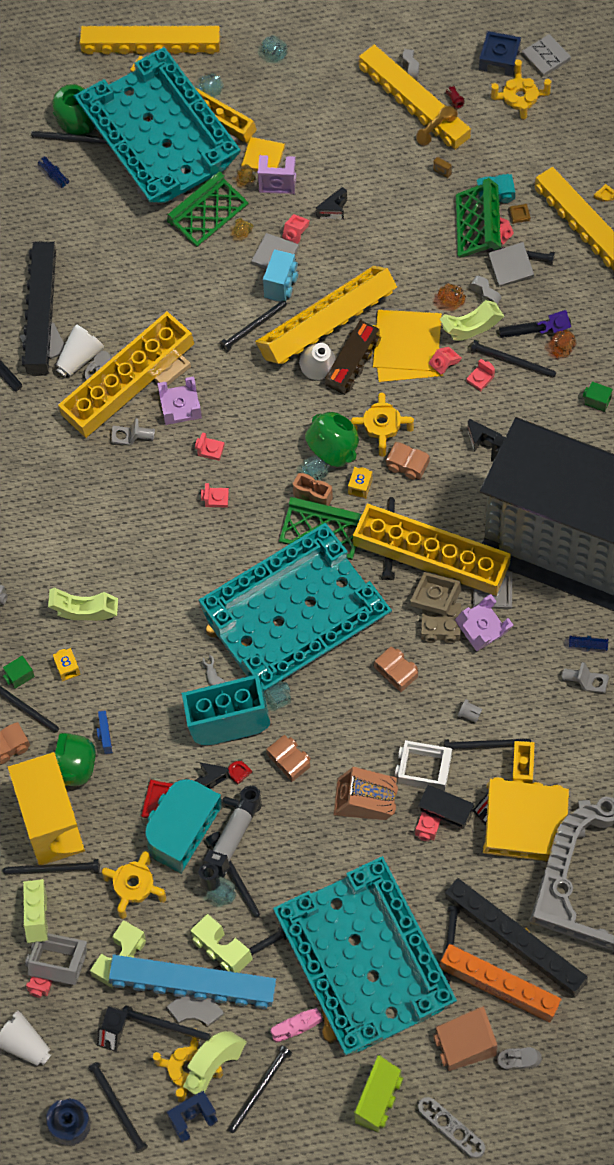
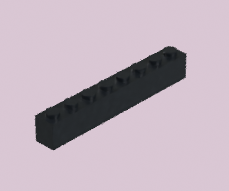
(39, 308)
(516, 937)

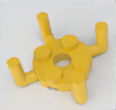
(520, 84)
(385, 430)
(136, 893)
(175, 1066)

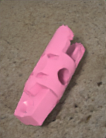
(296, 1025)

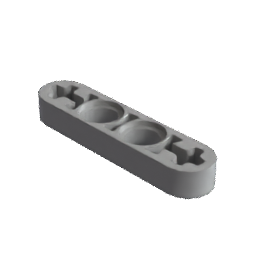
(449, 1130)

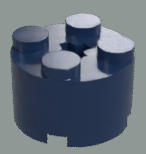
(68, 1110)

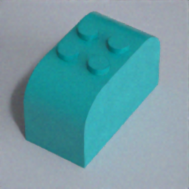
(226, 711)
(181, 822)

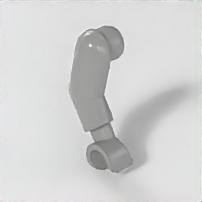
(211, 672)

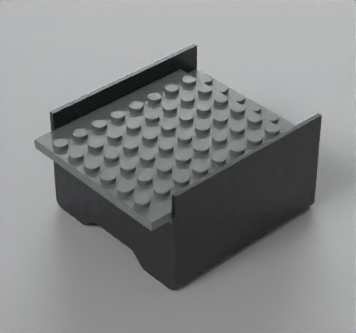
(553, 510)

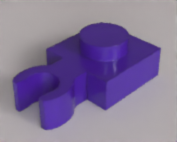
(557, 321)

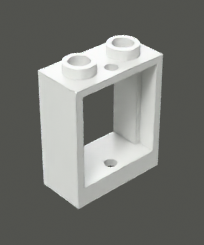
(426, 750)

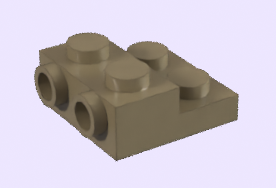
(436, 593)
(440, 626)

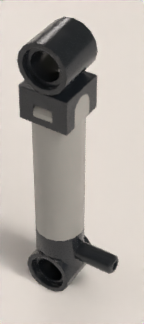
(217, 860)

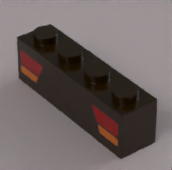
(352, 357)

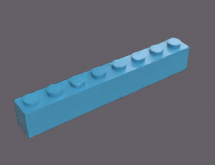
(192, 980)

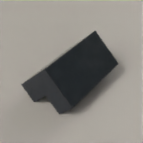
(446, 807)

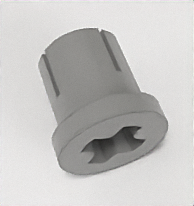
(469, 711)

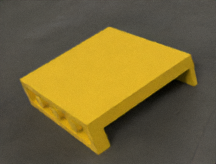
(523, 818)

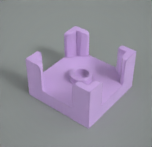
(276, 179)
(179, 403)
(482, 624)

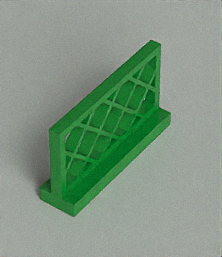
(194, 202)
(489, 215)
(321, 512)

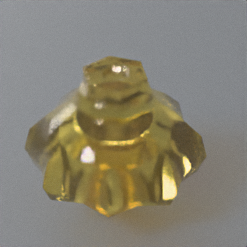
(245, 175)
(242, 228)

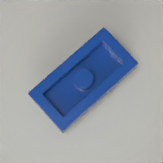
(103, 732)

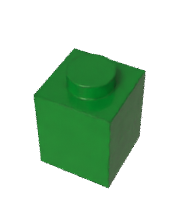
(597, 396)
(18, 672)

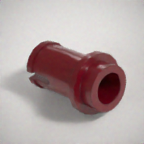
(456, 100)

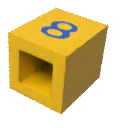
(360, 482)
(66, 664)

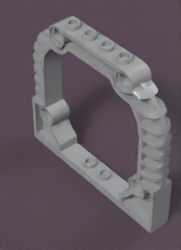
(552, 908)

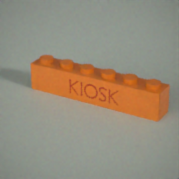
(499, 983)

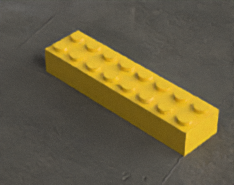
(326, 314)
(126, 374)
(431, 549)

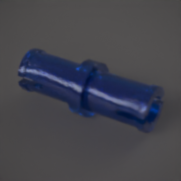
(53, 171)
(588, 643)

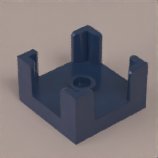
(500, 51)
(188, 1110)

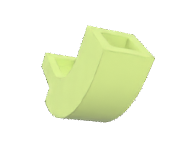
(474, 323)
(83, 608)
(210, 1057)

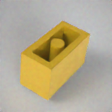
(523, 761)

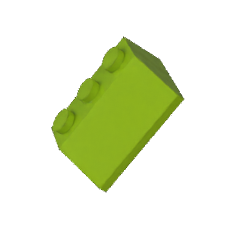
(378, 1095)

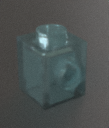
(278, 695)

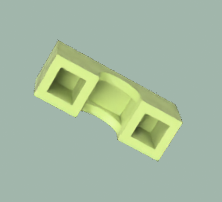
(34, 911)
(129, 939)
(232, 956)

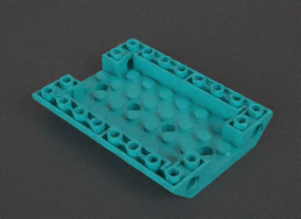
(178, 118)
(279, 591)
(389, 946)

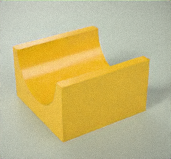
(46, 809)

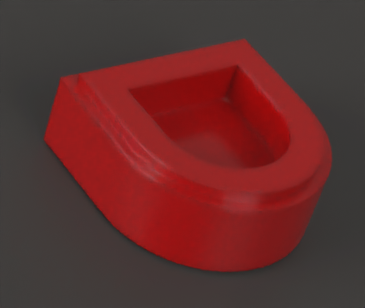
(239, 771)

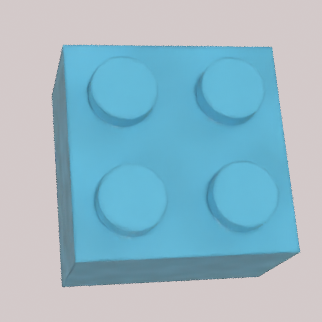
(280, 276)

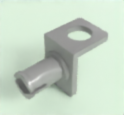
(132, 433)
(585, 678)

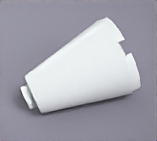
(77, 351)
(316, 361)
(23, 1041)

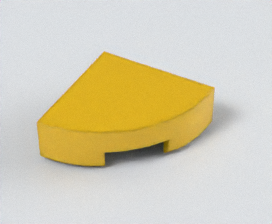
(604, 194)

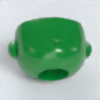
(68, 111)
(333, 438)
(75, 758)

